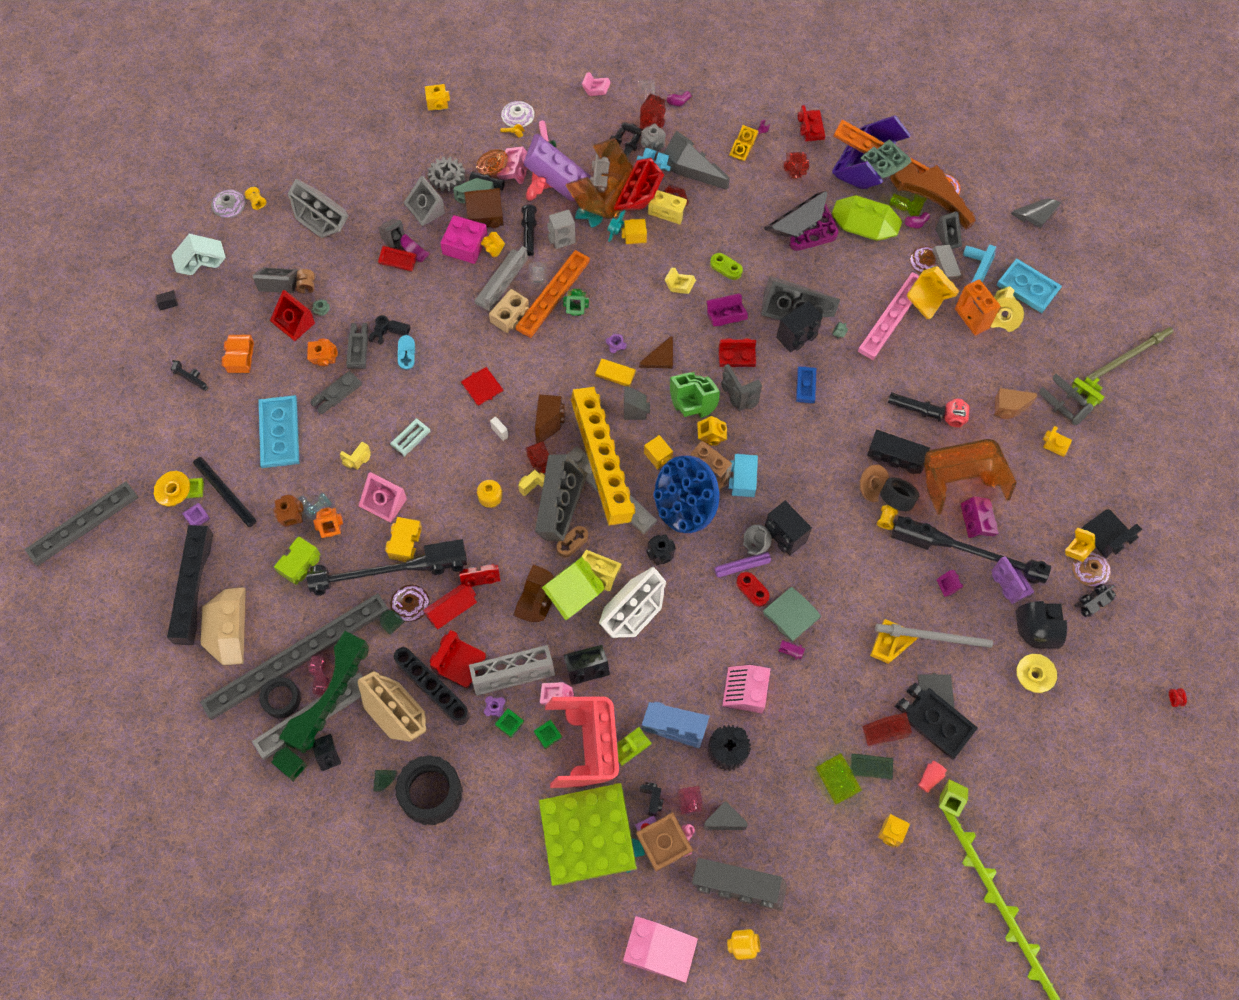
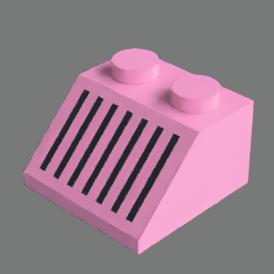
(746, 688)

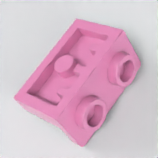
(515, 166)

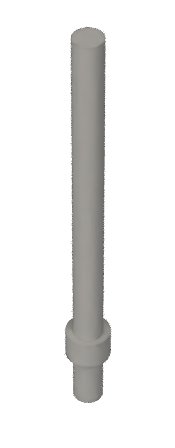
(897, 630)

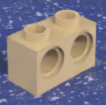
(506, 309)

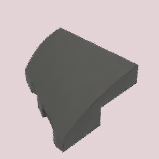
(1037, 212)

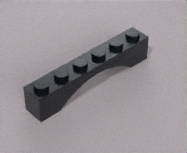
(184, 611)

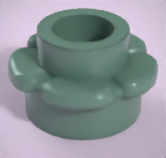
(320, 311)
(840, 330)

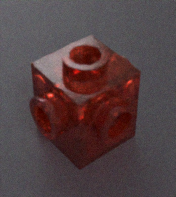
(799, 159)

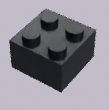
(799, 327)
(787, 528)

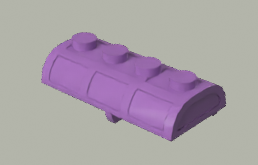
(553, 165)

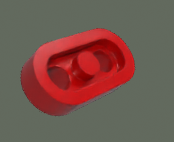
(752, 588)

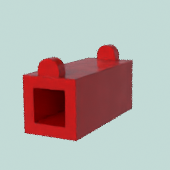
(450, 605)

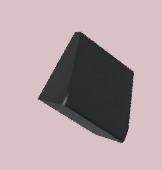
(166, 300)

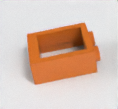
(966, 308)

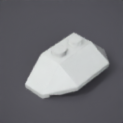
(634, 605)

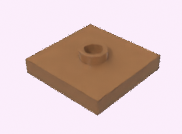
(664, 841)

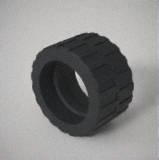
(415, 769)

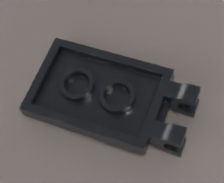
(937, 720)

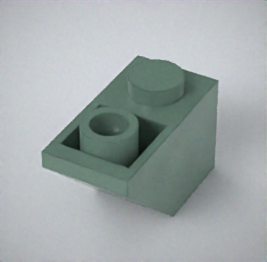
(472, 185)

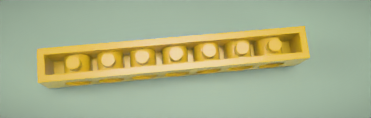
(588, 411)

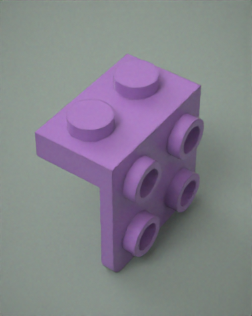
(1011, 580)

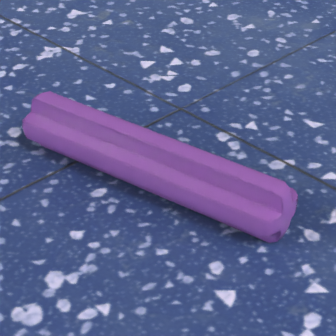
(742, 564)

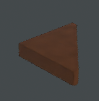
(661, 357)

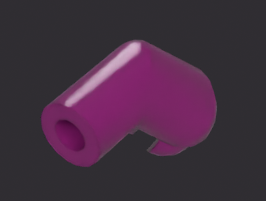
(678, 100)
(917, 222)

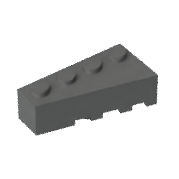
(559, 497)
(740, 883)

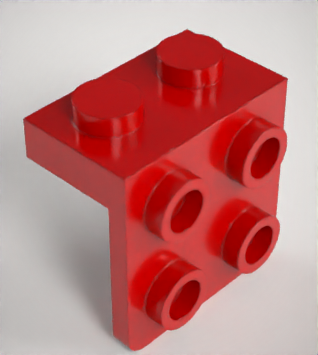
(454, 659)

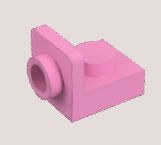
(551, 690)

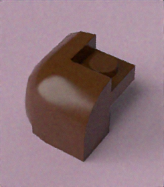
(534, 602)

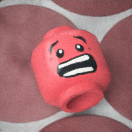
(957, 413)

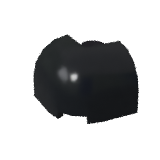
(1042, 625)

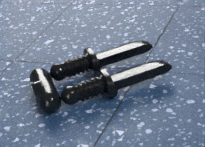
(632, 144)

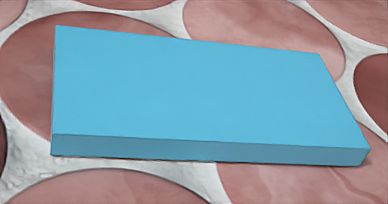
(278, 431)

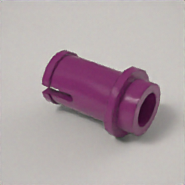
(791, 649)

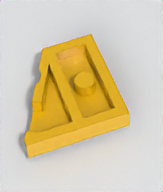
(889, 647)

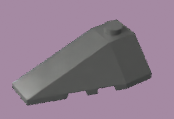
(690, 163)
(784, 297)

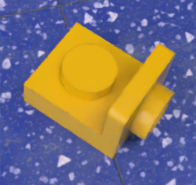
(1056, 442)

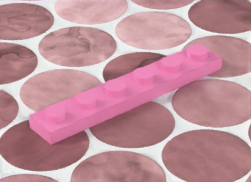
(888, 321)

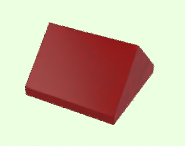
(291, 316)

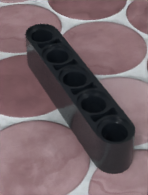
(426, 678)

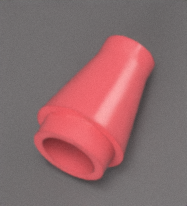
(933, 775)

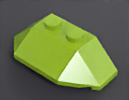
(866, 218)

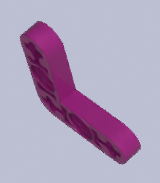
(820, 232)

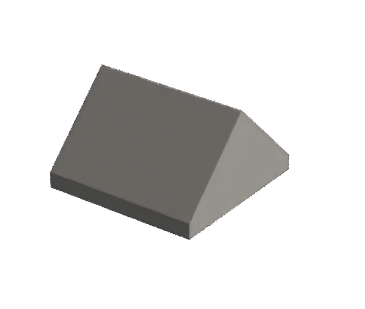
(424, 202)

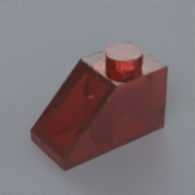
(887, 729)

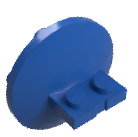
(686, 494)

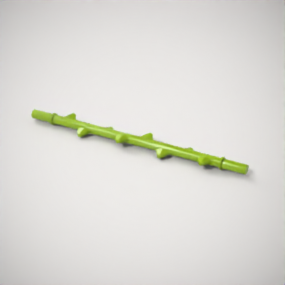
(1007, 912)

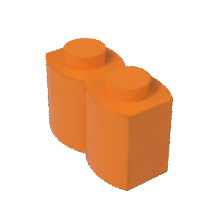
(238, 353)

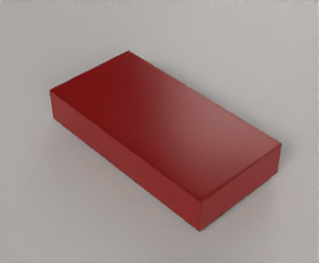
(397, 258)

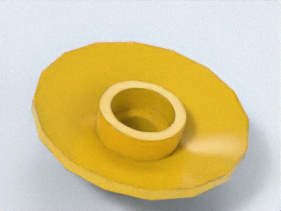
(167, 484)

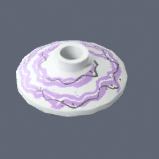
(523, 116)

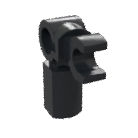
(383, 324)

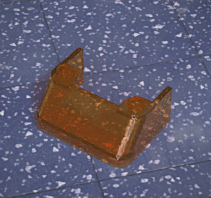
(619, 170)
(964, 462)

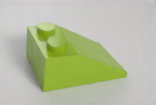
(573, 588)

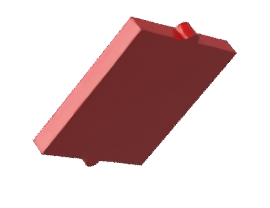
(482, 386)

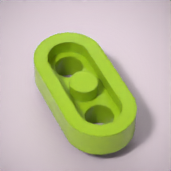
(725, 266)

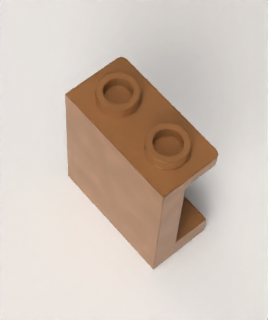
(718, 463)

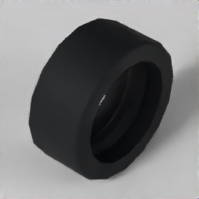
(899, 494)
(292, 706)

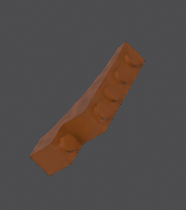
(936, 187)

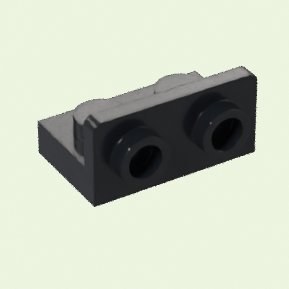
(587, 664)

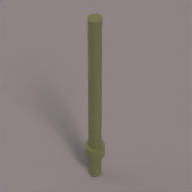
(1155, 339)

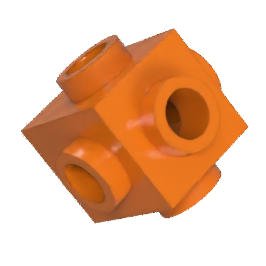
(322, 352)
(328, 522)

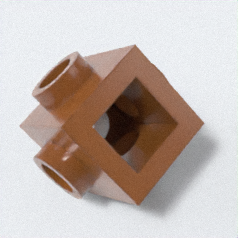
(288, 510)

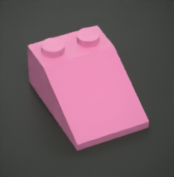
(660, 949)

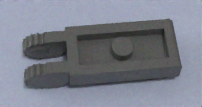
(357, 347)
(336, 392)

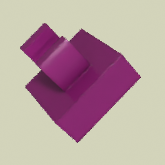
(949, 583)

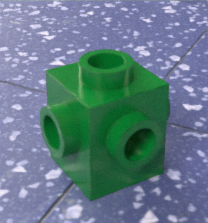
(573, 308)

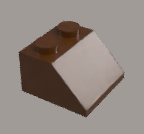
(485, 207)
(548, 416)

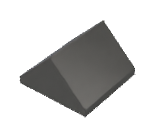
(275, 279)

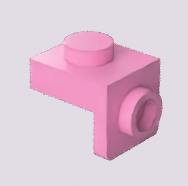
(595, 86)

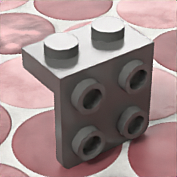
(740, 396)

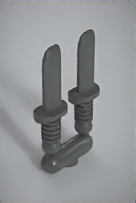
(1081, 415)

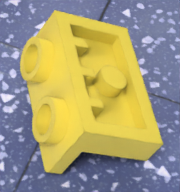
(667, 207)
(603, 568)

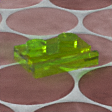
(838, 779)

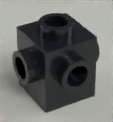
(658, 554)

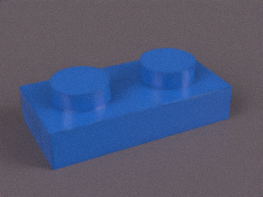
(806, 384)

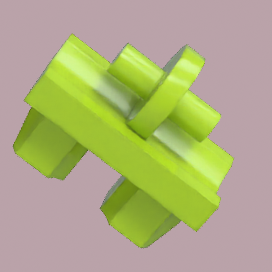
(1094, 396)
(632, 745)

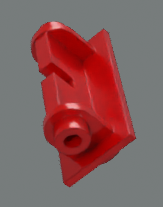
(487, 575)

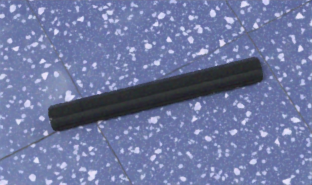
(224, 491)

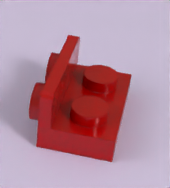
(811, 124)
(737, 352)

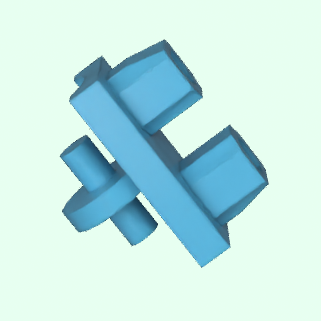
(661, 159)

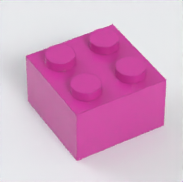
(463, 239)

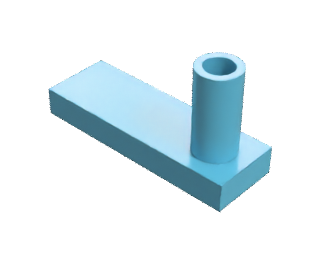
(985, 257)

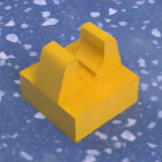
(493, 244)

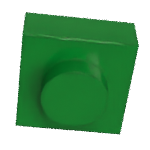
(509, 723)
(547, 734)

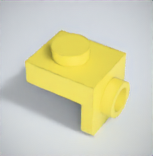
(678, 282)
(359, 456)
(529, 482)

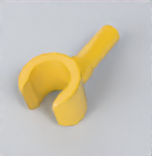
(517, 129)

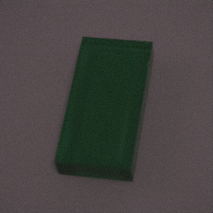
(872, 766)

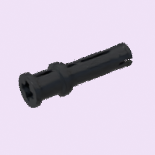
(529, 223)
(925, 409)

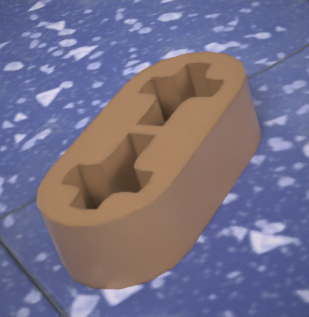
(569, 538)

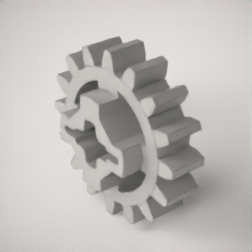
(448, 174)

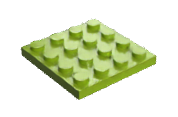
(587, 834)

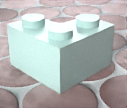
(196, 252)

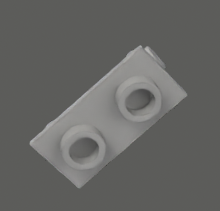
(600, 167)

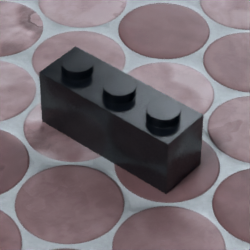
(898, 452)

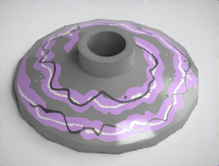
(228, 208)

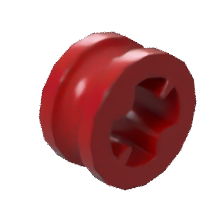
(1177, 697)

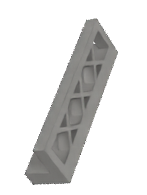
(502, 278)
(512, 674)

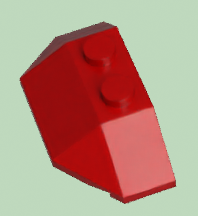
(640, 186)

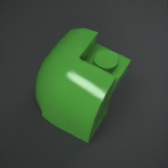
(694, 394)

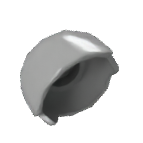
(760, 537)

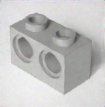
(561, 229)

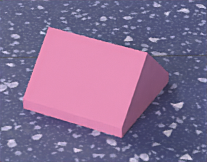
(382, 497)

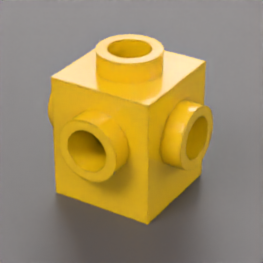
(437, 97)
(712, 431)

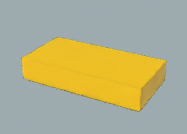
(615, 372)

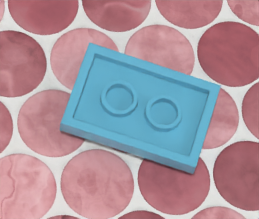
(1029, 285)

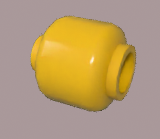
(489, 493)
(744, 944)

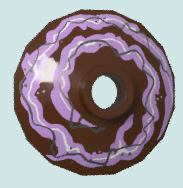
(413, 610)

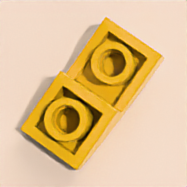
(744, 143)

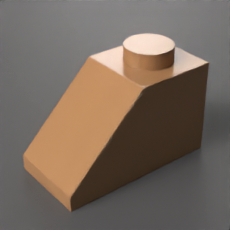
(1012, 402)

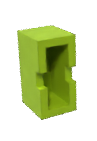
(298, 562)

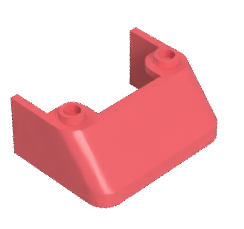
(599, 739)

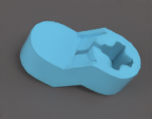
(406, 361)

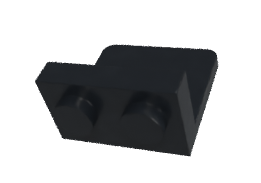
(1111, 533)

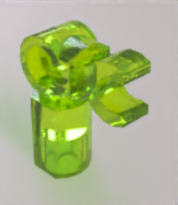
(914, 208)

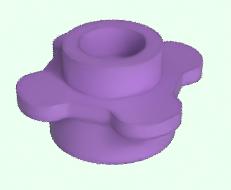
(616, 338)
(498, 711)

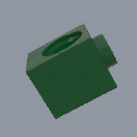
(288, 763)

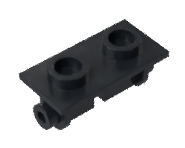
(1089, 601)

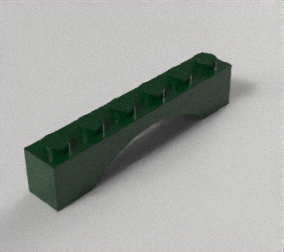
(301, 730)

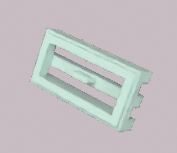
(406, 450)

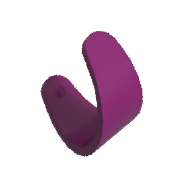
(410, 246)

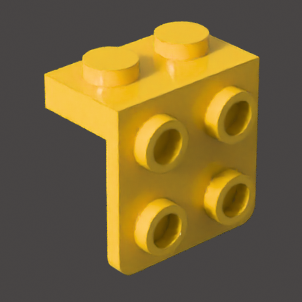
(931, 290)

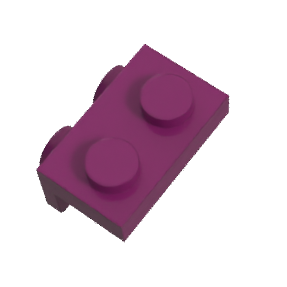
(726, 310)
(979, 517)

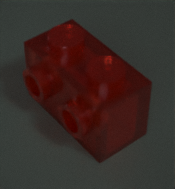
(652, 112)

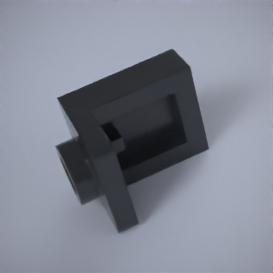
(326, 752)
(655, 803)

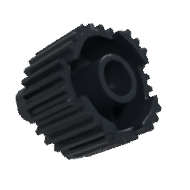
(729, 736)

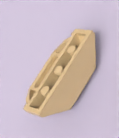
(224, 626)
(392, 707)

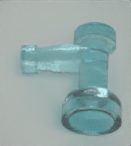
(311, 509)

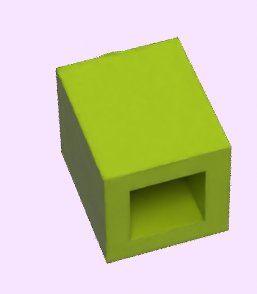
(953, 798)

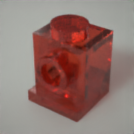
(538, 456)

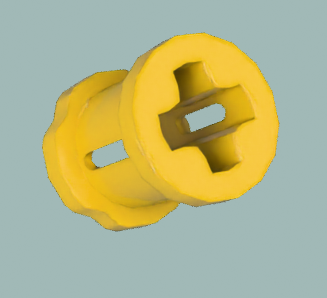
(255, 198)
(887, 517)

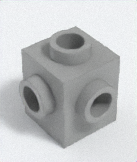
(653, 137)

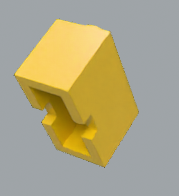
(404, 534)

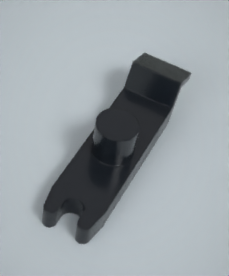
(192, 376)

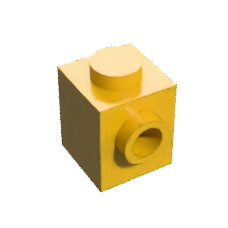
(634, 231)
(658, 452)
(893, 831)

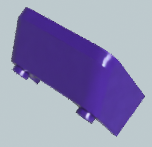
(859, 173)

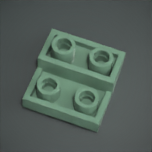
(886, 159)
(792, 614)

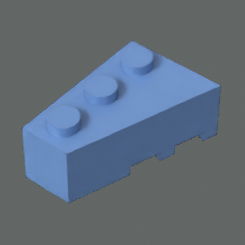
(675, 724)

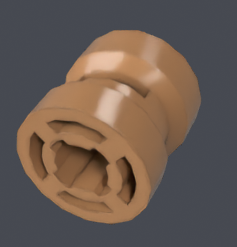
(305, 280)

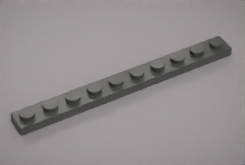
(293, 657)

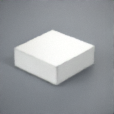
(499, 428)

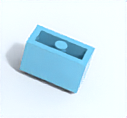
(744, 475)

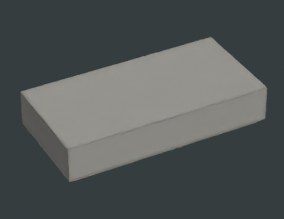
(946, 261)

